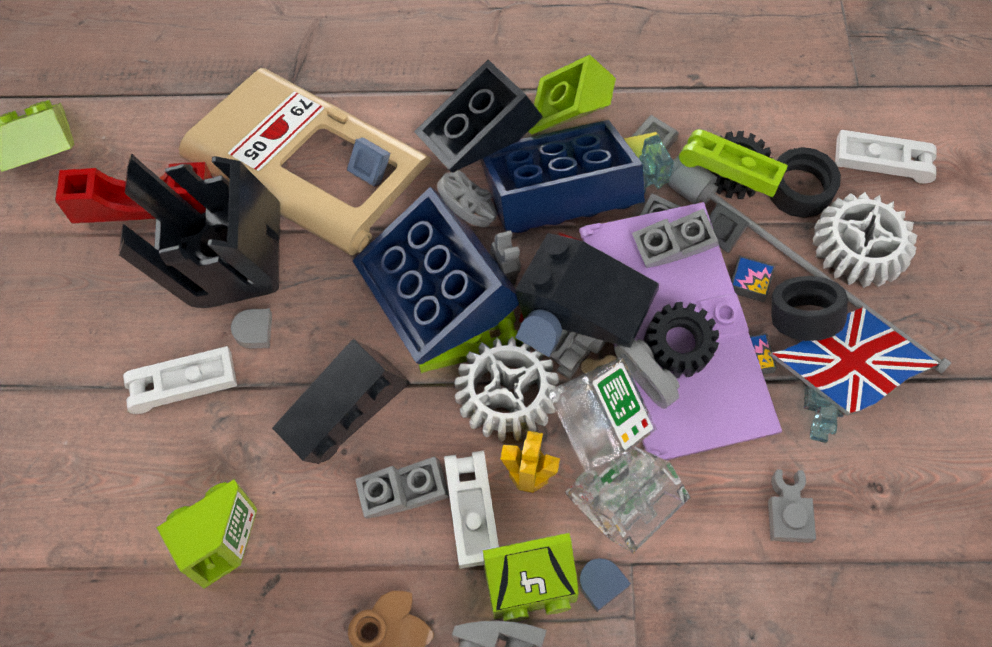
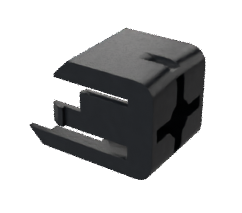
(209, 255)

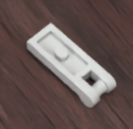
(886, 155)
(179, 379)
(471, 508)

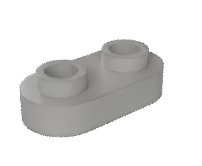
(657, 383)

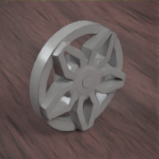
(467, 198)

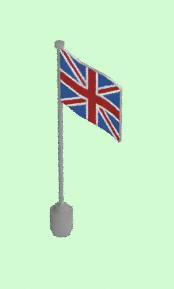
(855, 364)

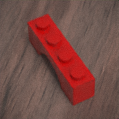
(95, 197)

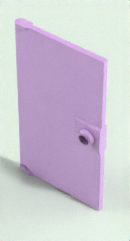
(729, 396)

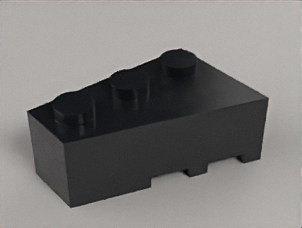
(339, 402)

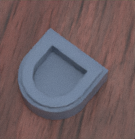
(540, 331)
(602, 582)

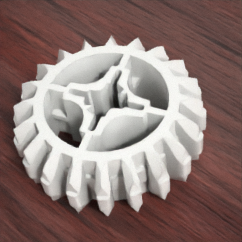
(864, 240)
(530, 371)

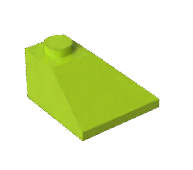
(573, 93)

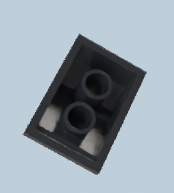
(478, 119)
(586, 290)

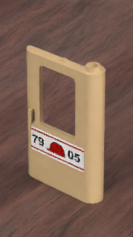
(267, 124)

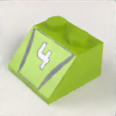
(531, 577)

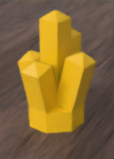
(529, 467)

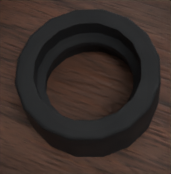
(817, 164)
(809, 324)

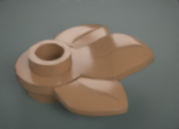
(393, 622)

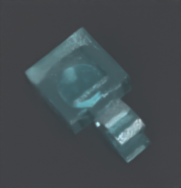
(656, 162)
(825, 415)

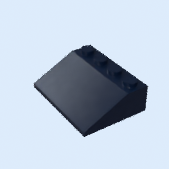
(563, 176)
(435, 279)

